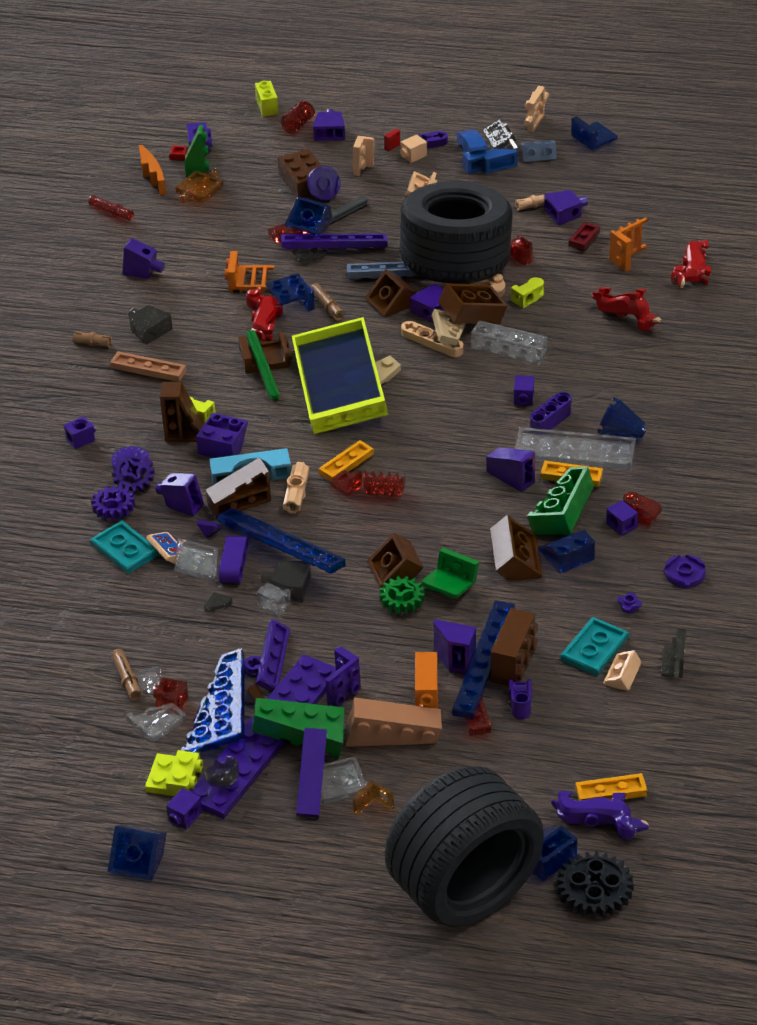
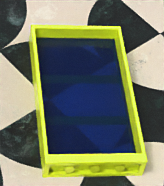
(339, 375)

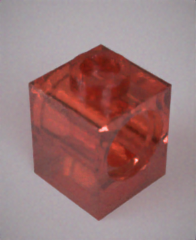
(171, 692)

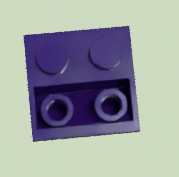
(221, 436)
(454, 645)

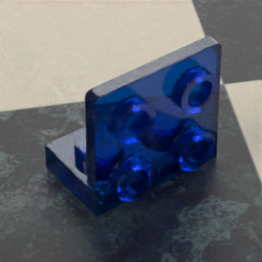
(591, 135)
(292, 289)

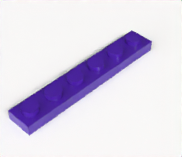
(328, 241)

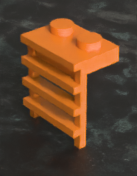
(622, 244)
(237, 273)

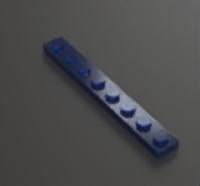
(282, 540)
(480, 666)

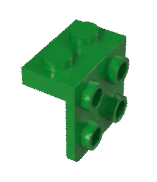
(453, 574)

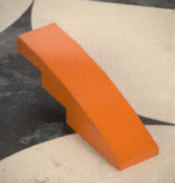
(152, 169)

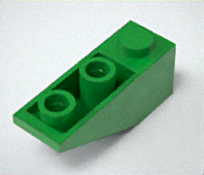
(196, 154)

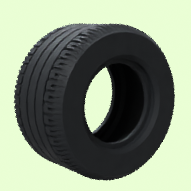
(455, 232)
(463, 845)

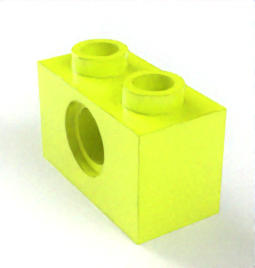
(266, 98)

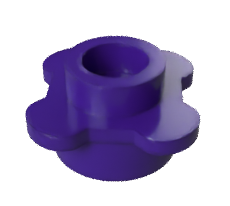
(629, 603)

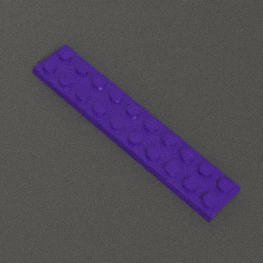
(301, 684)

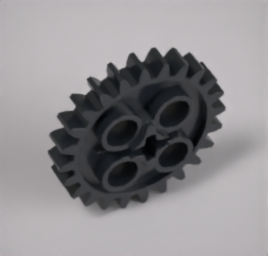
(595, 884)

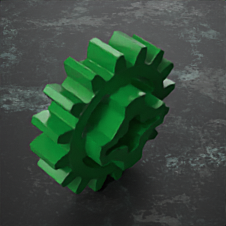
(402, 595)

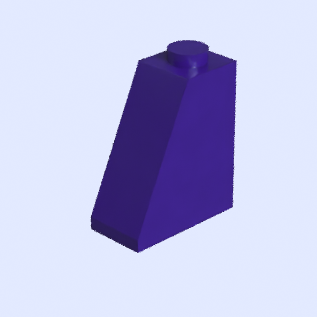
(512, 466)

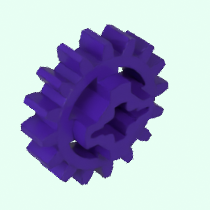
(138, 468)
(113, 502)

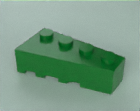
(563, 503)

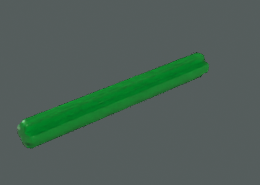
(262, 365)

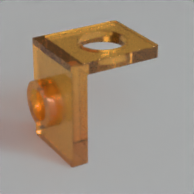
(368, 794)

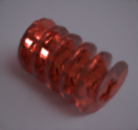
(297, 116)
(384, 484)

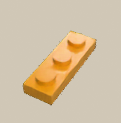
(346, 460)
(554, 470)
(631, 785)

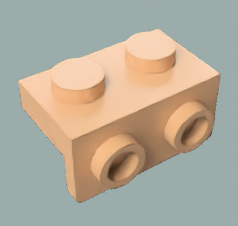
(418, 180)

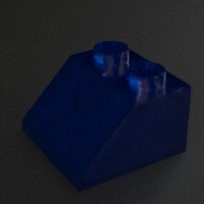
(309, 216)
(569, 551)
(136, 851)

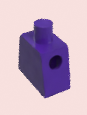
(329, 126)
(564, 206)
(140, 260)
(426, 301)
(181, 493)

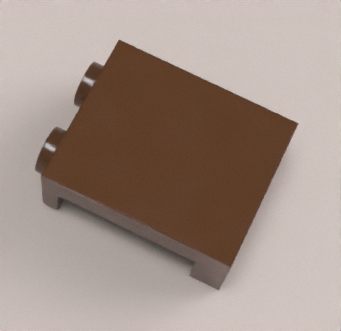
(276, 353)

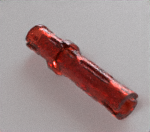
(116, 209)

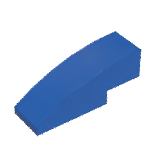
(470, 140)
(489, 160)

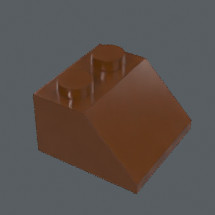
(390, 294)
(395, 559)

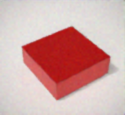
(392, 140)
(178, 152)

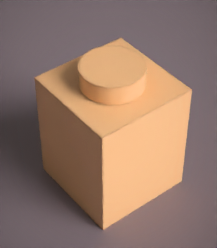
(413, 148)

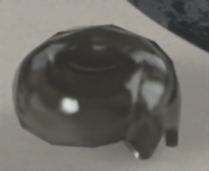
(222, 773)

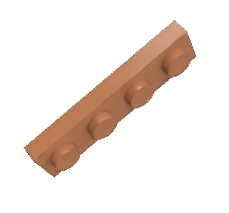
(148, 366)

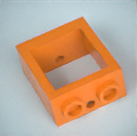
(426, 679)

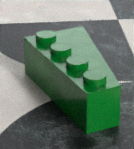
(289, 719)

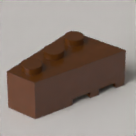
(179, 414)
(241, 489)

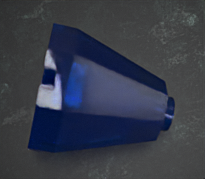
(621, 421)

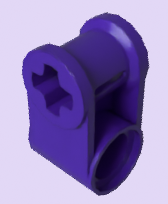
(520, 696)

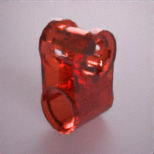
(522, 250)
(647, 508)

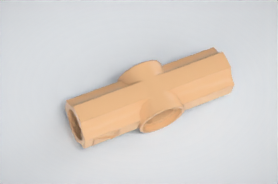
(296, 488)

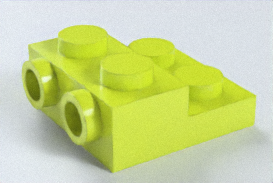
(173, 773)

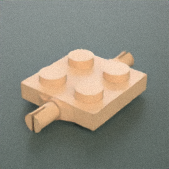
(535, 108)

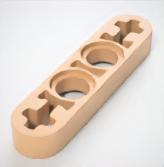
(414, 332)

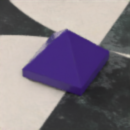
(208, 528)

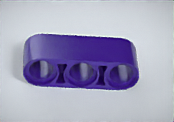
(552, 412)
(233, 559)

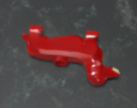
(694, 265)
(627, 304)
(265, 315)

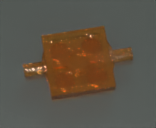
(199, 186)

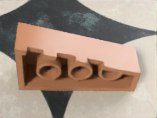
(391, 724)

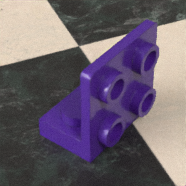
(346, 678)

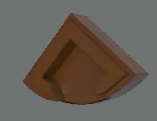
(255, 692)

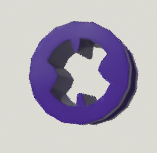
(250, 662)

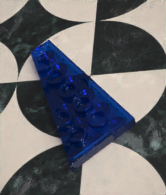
(222, 712)

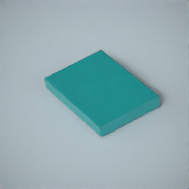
(124, 547)
(594, 646)

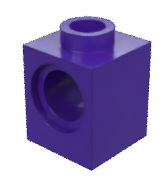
(523, 390)
(79, 432)
(621, 518)
(184, 808)

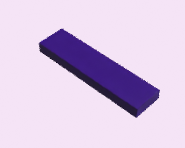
(273, 655)
(311, 772)

